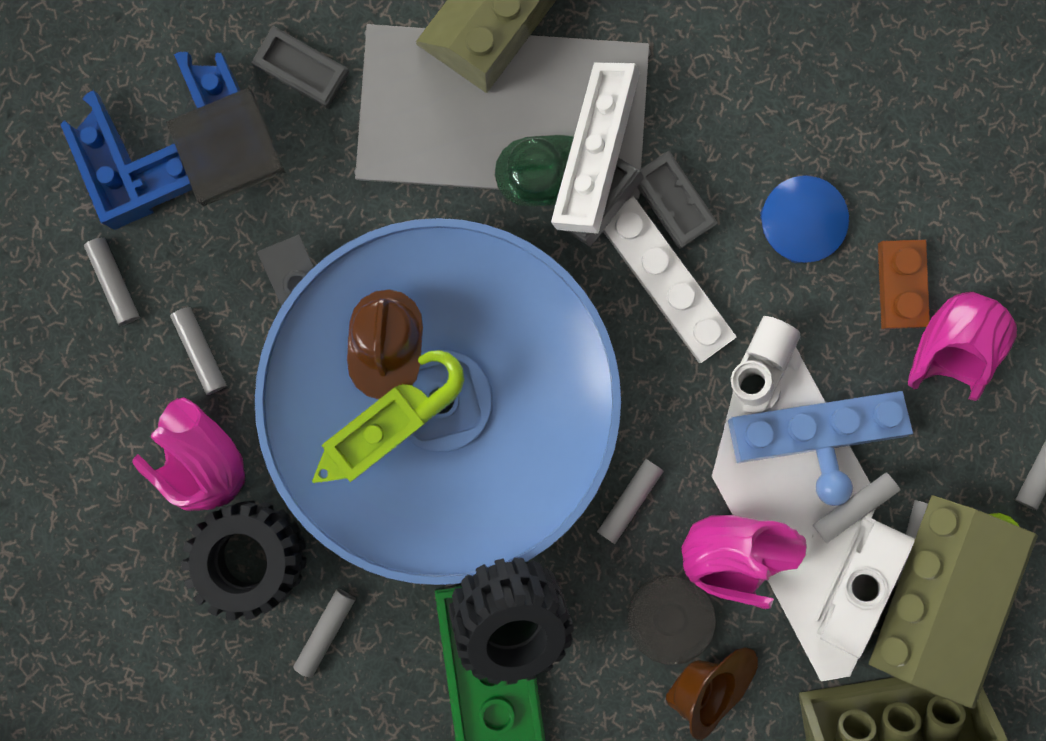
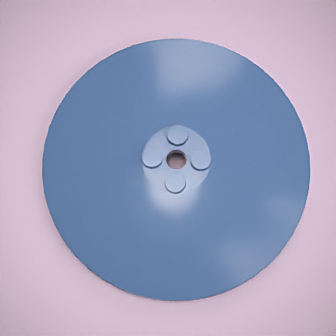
(513, 451)

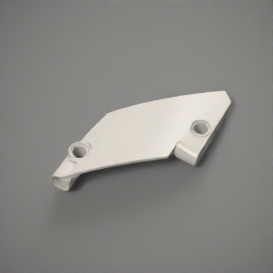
(783, 489)

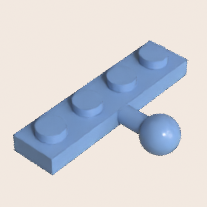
(821, 430)

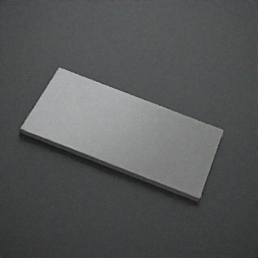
(442, 130)

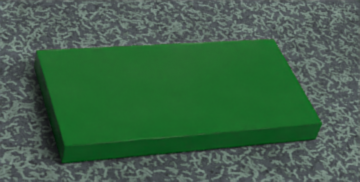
(481, 708)

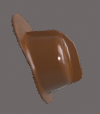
(384, 342)
(711, 690)

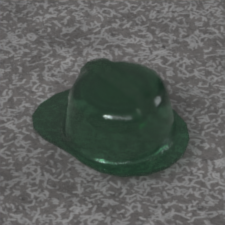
(533, 169)

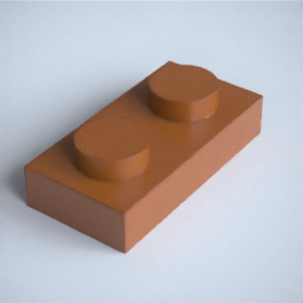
(903, 284)

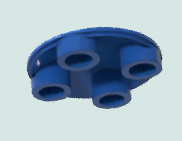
(805, 219)

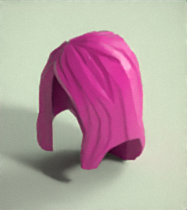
(965, 342)
(200, 463)
(737, 554)

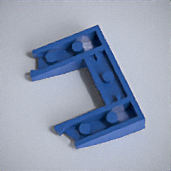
(129, 189)

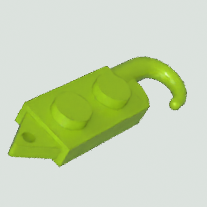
(387, 423)

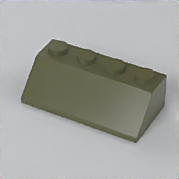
(481, 35)
(953, 600)
(894, 712)

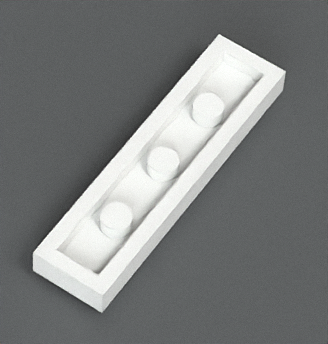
(595, 147)
(668, 281)

